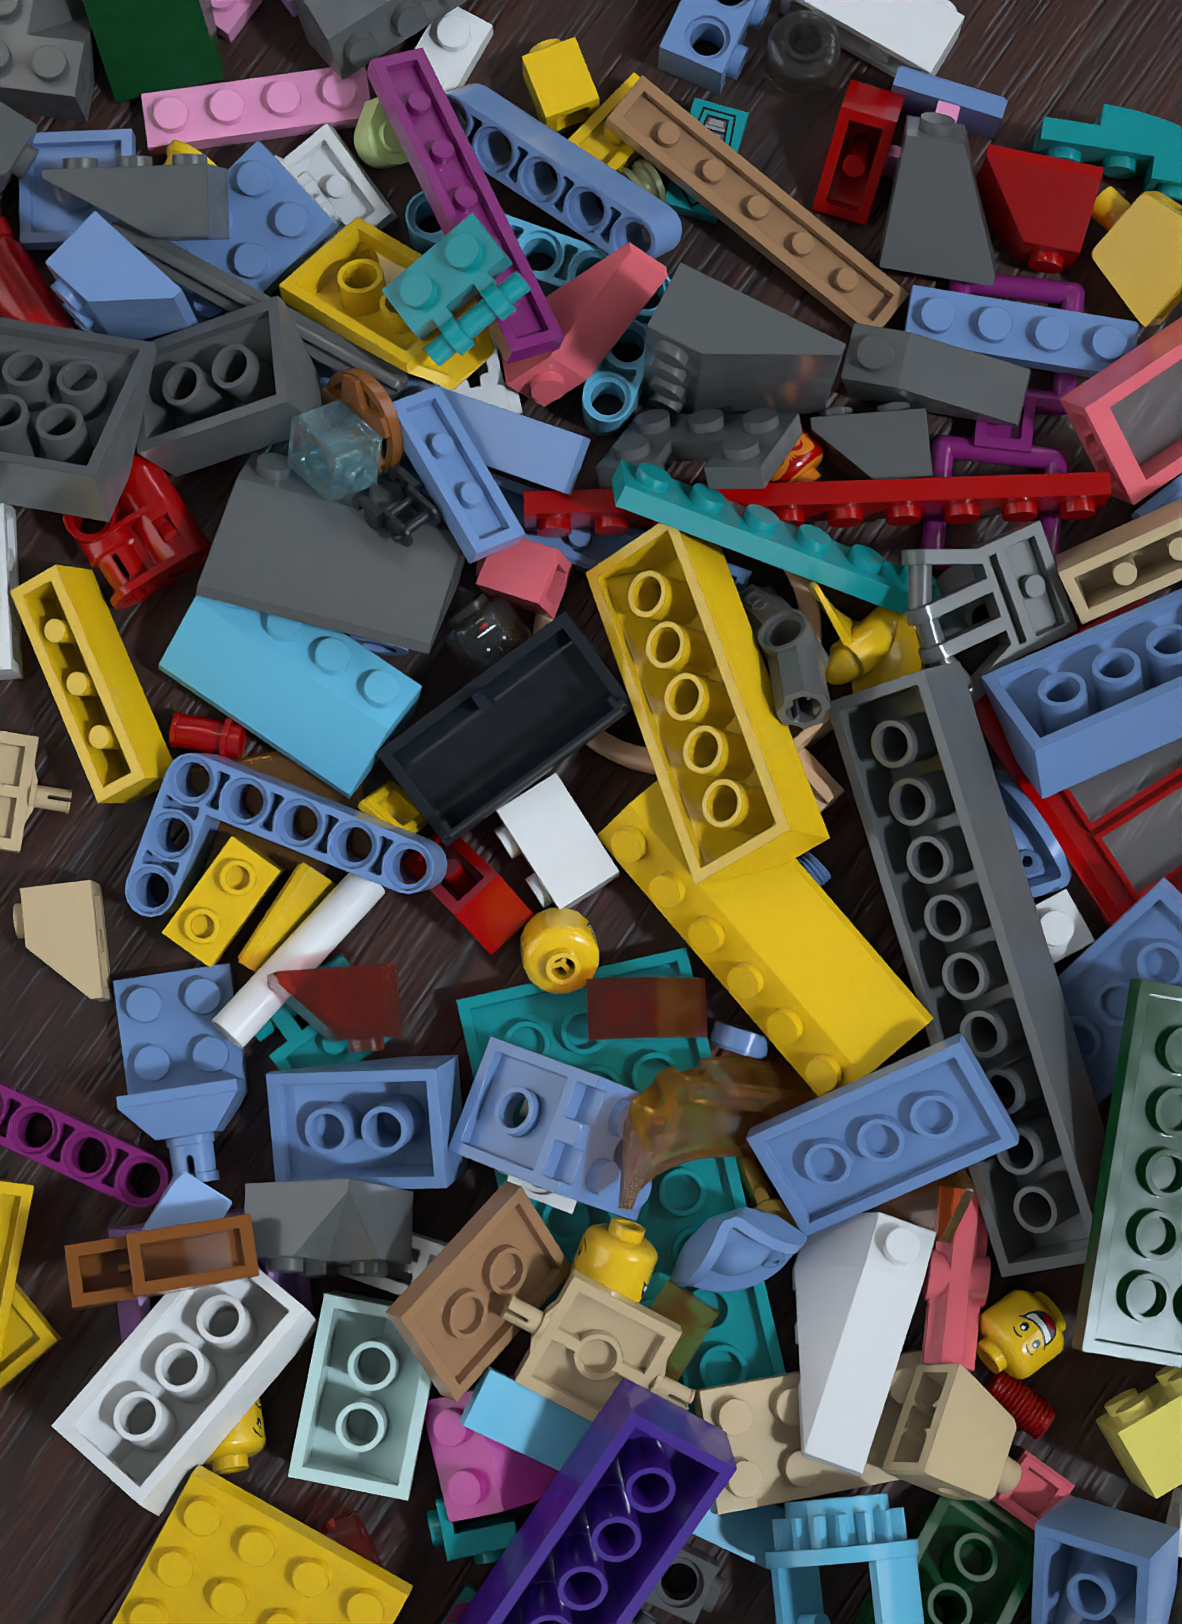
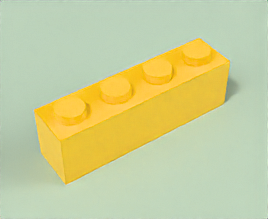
(93, 683)

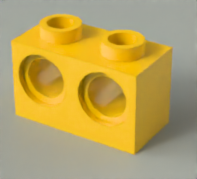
(223, 901)

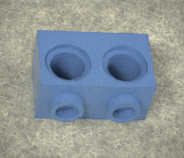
(715, 23)

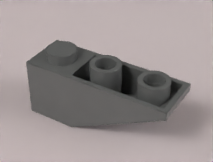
(162, 200)

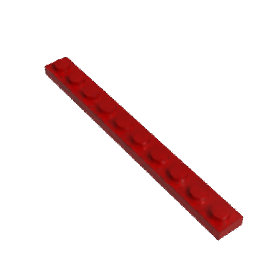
(850, 502)

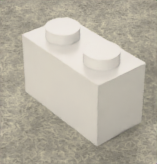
(556, 844)

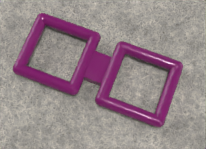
(1003, 443)

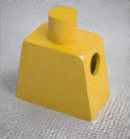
(1141, 251)

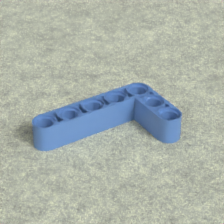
(275, 822)

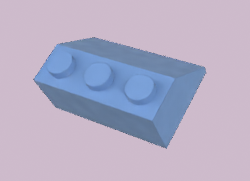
(115, 286)

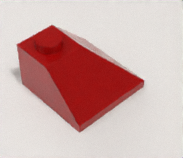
(1038, 205)

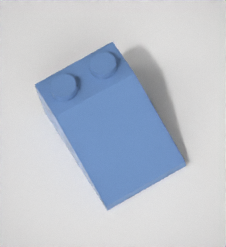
(368, 1122)
(1102, 1566)

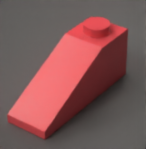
(592, 316)

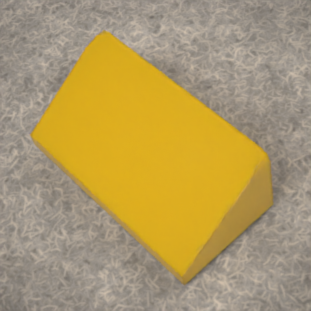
(294, 903)

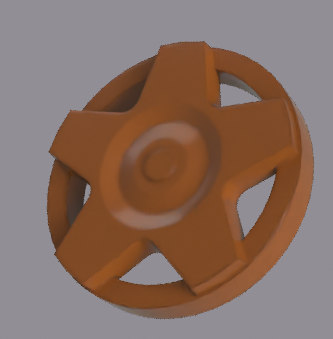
(379, 412)

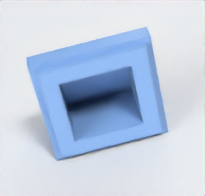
(187, 1202)

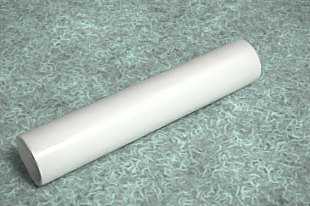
(302, 950)

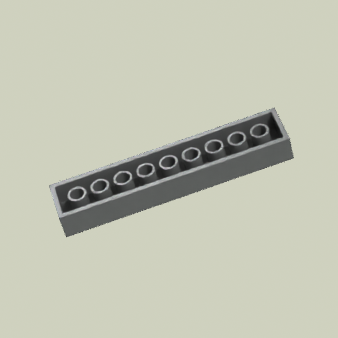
(977, 951)

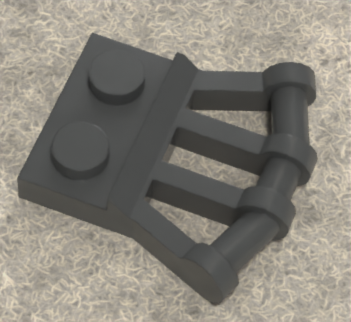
(1019, 591)

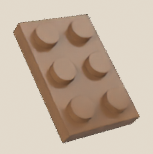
(457, 1300)

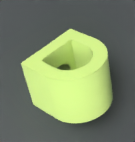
(376, 139)

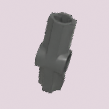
(793, 655)

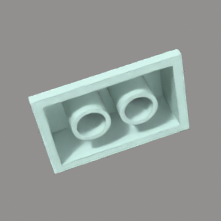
(360, 1401)

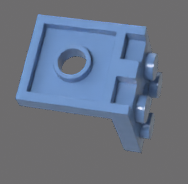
(566, 1135)

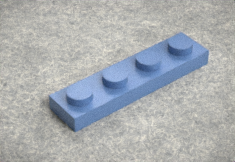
(1021, 331)

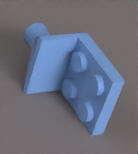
(178, 1065)

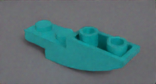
(1123, 144)

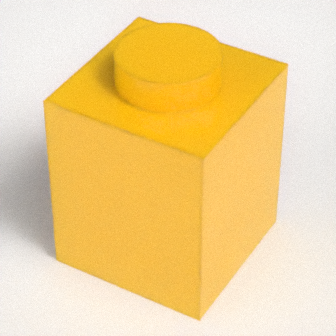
(560, 84)

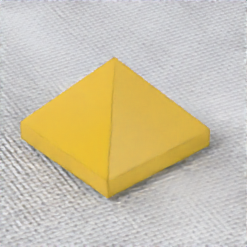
(393, 806)

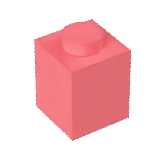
(527, 576)

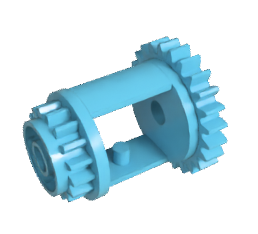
(840, 1533)

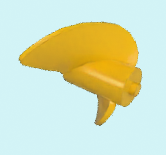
(869, 650)

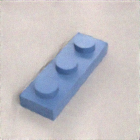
(456, 475)

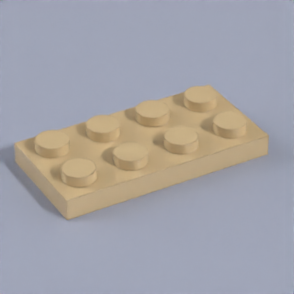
(766, 1439)

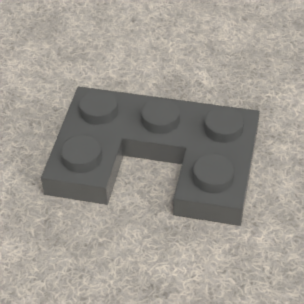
(739, 447)

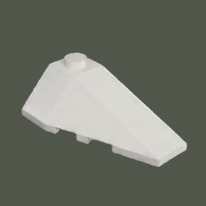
(853, 1315)

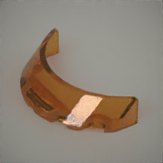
(709, 1116)

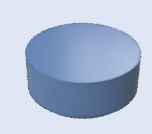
(740, 1039)

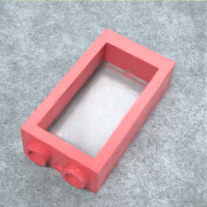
(1134, 416)

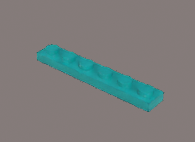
(761, 535)

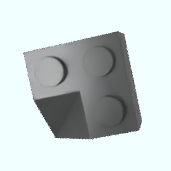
(47, 58)
(330, 1225)

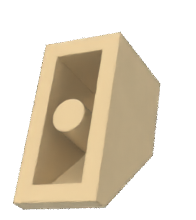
(68, 933)

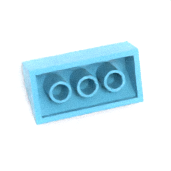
(293, 687)

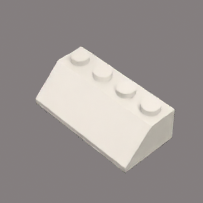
(184, 1383)

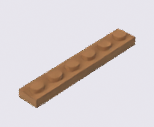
(754, 206)

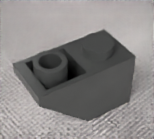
(875, 444)

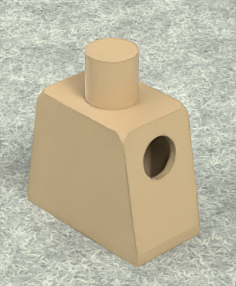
(953, 1437)

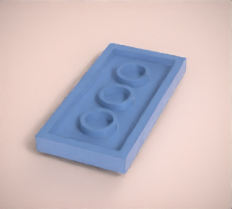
(1097, 983)
(883, 1135)

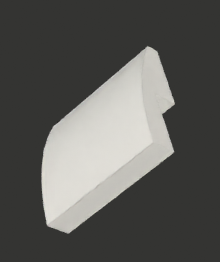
(337, 181)

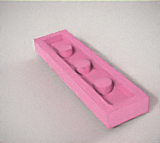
(254, 109)

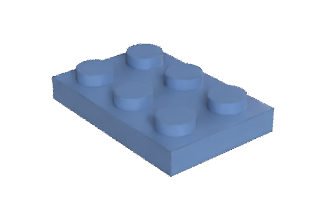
(270, 228)

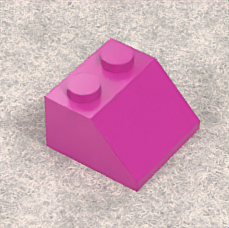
(475, 1471)

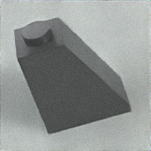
(936, 206)

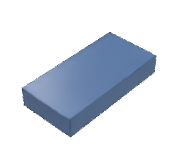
(979, 110)

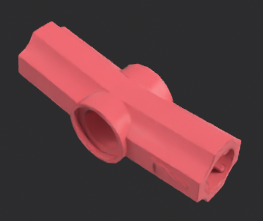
(956, 1291)

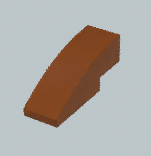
(161, 1261)

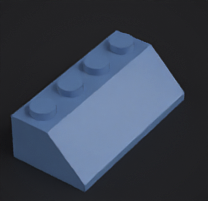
(1094, 697)

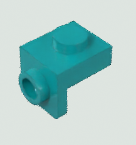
(481, 1539)

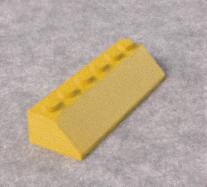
(705, 706)
(776, 951)

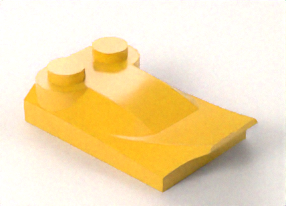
(344, 293)

